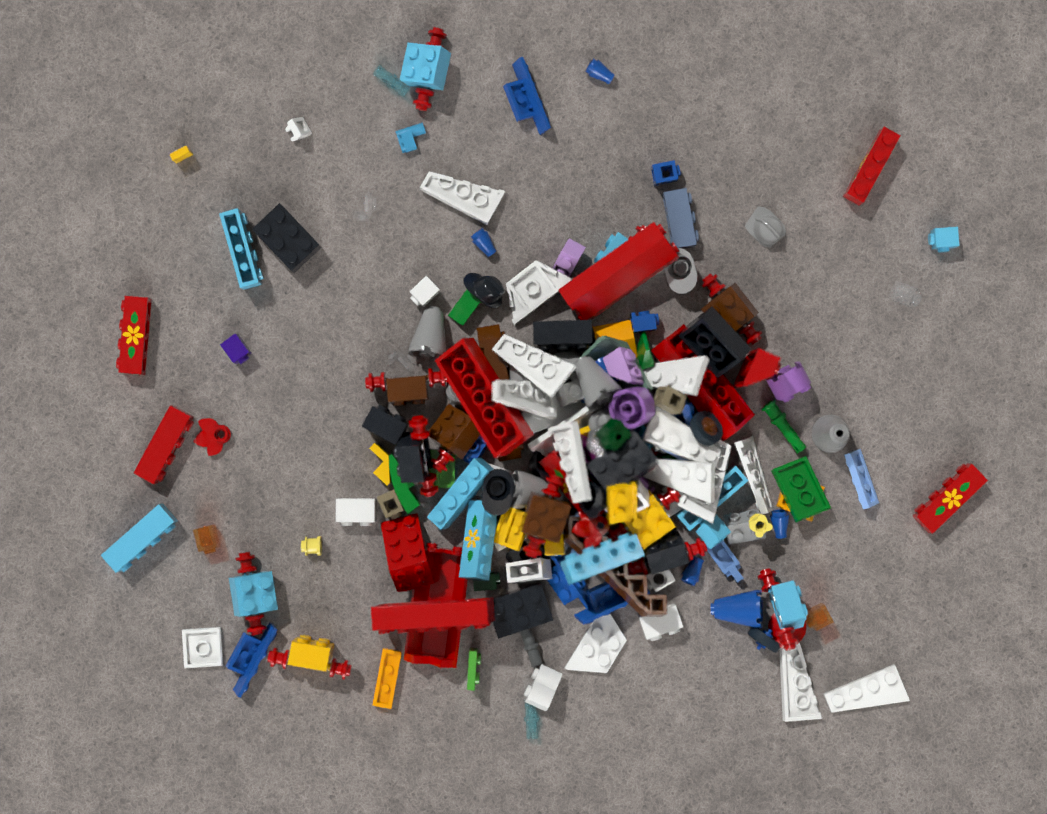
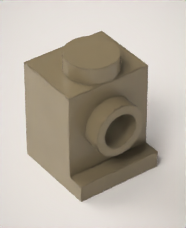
(669, 399)
(384, 500)

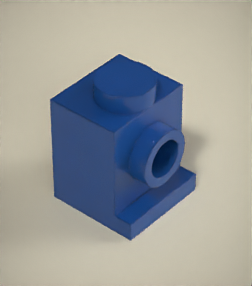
(671, 167)
(644, 321)
(480, 446)

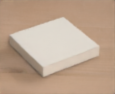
(202, 647)

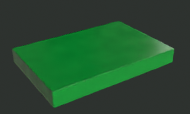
(801, 489)

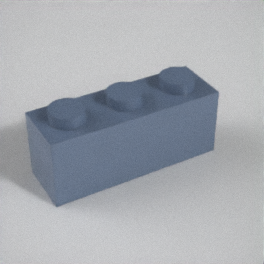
(680, 218)

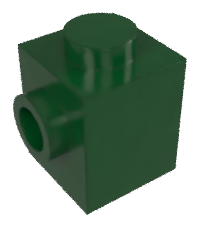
(612, 434)

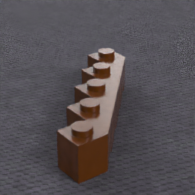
(488, 338)
(630, 587)

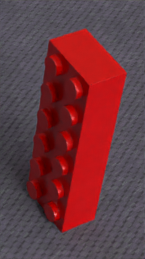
(472, 382)
(714, 393)
(430, 614)

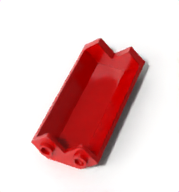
(619, 272)
(434, 646)

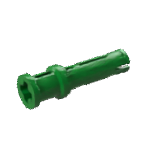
(779, 419)

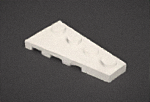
(681, 374)

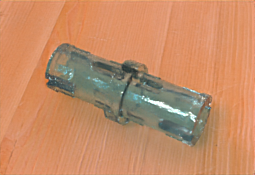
(391, 81)
(531, 721)

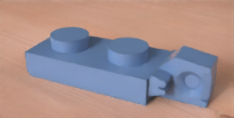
(725, 560)

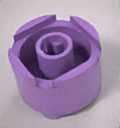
(789, 382)
(632, 406)

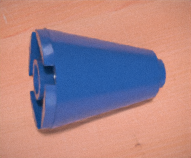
(740, 609)

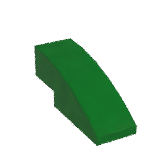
(403, 491)

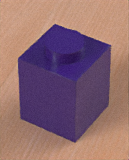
(236, 349)

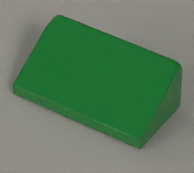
(464, 308)
(644, 352)

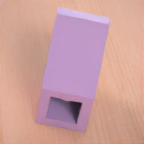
(569, 257)
(622, 365)

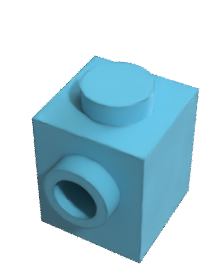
(944, 238)
(713, 533)

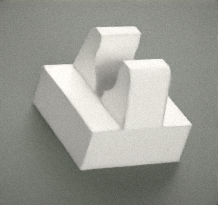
(299, 128)

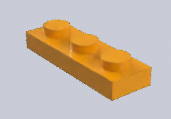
(387, 678)

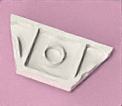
(533, 288)
(545, 442)
(598, 646)

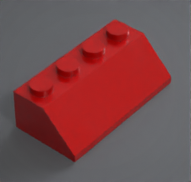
(757, 367)

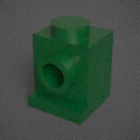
(494, 579)

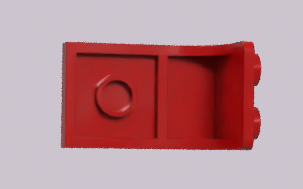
(406, 553)

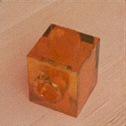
(206, 539)
(818, 617)

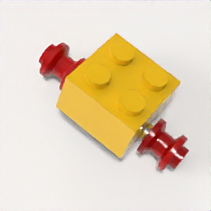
(651, 521)
(310, 655)

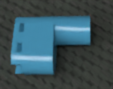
(406, 137)

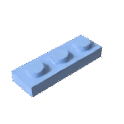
(861, 479)

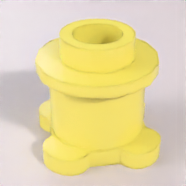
(763, 527)
(312, 546)

